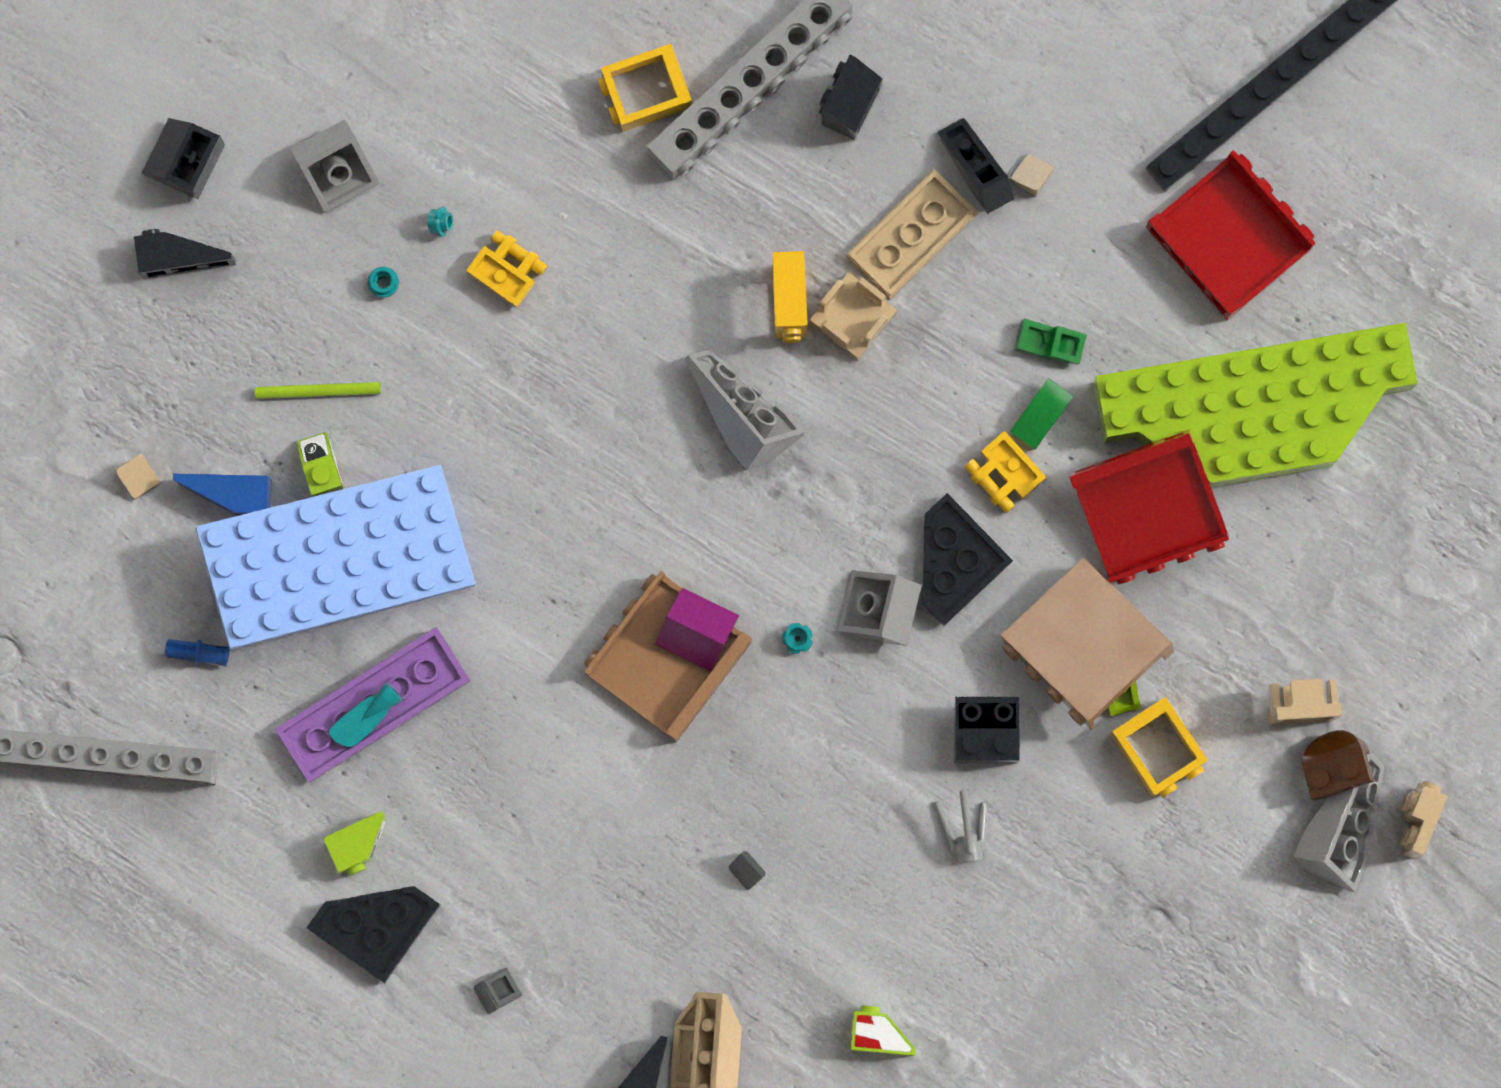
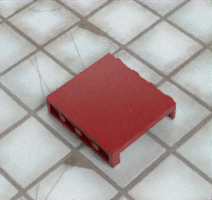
(1231, 234)
(1150, 507)

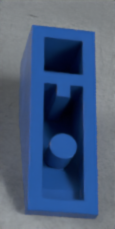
(231, 492)

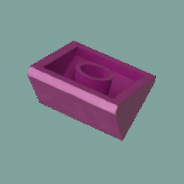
(696, 629)

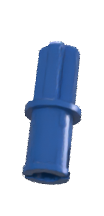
(197, 652)

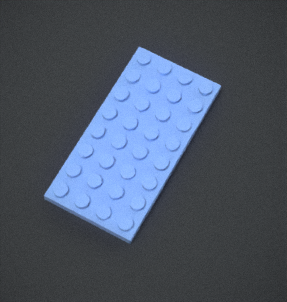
(334, 557)

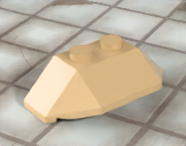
(706, 1044)

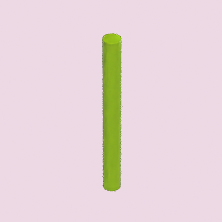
(317, 390)

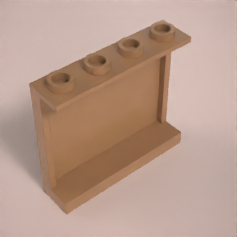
(1085, 643)
(651, 679)

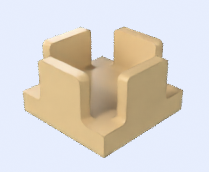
(853, 314)
(1304, 702)

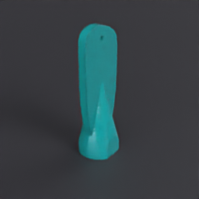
(364, 717)

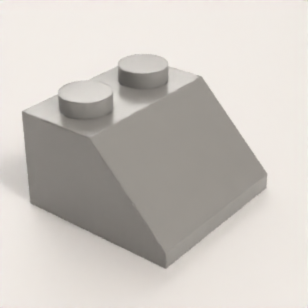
(335, 166)
(879, 607)

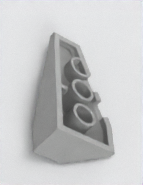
(747, 422)
(1337, 833)

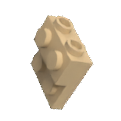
(1423, 811)

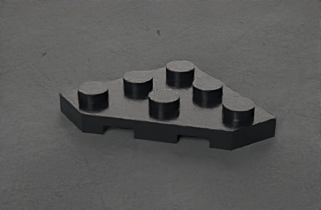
(956, 559)
(375, 927)

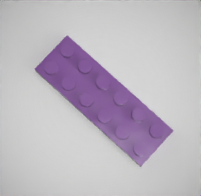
(418, 672)

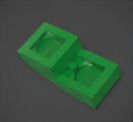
(1050, 342)
(1041, 413)

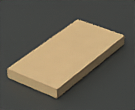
(912, 234)

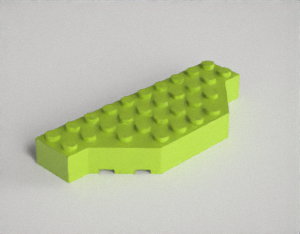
(1262, 406)

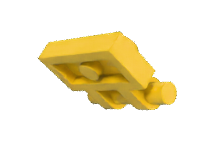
(502, 277)
(1011, 465)

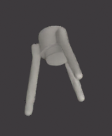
(968, 846)

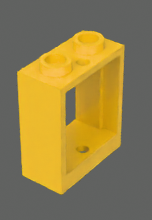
(678, 104)
(789, 296)
(1139, 721)

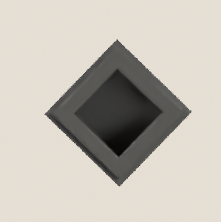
(747, 870)
(497, 991)

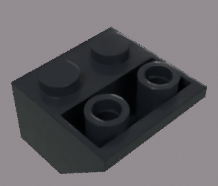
(851, 97)
(184, 157)
(986, 730)

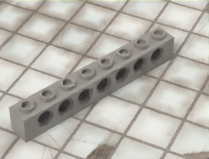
(753, 63)
(108, 757)

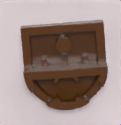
(1336, 764)

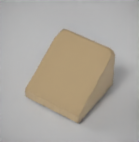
(1032, 174)
(138, 476)

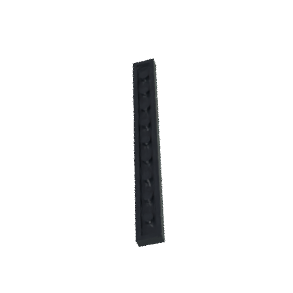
(1264, 90)

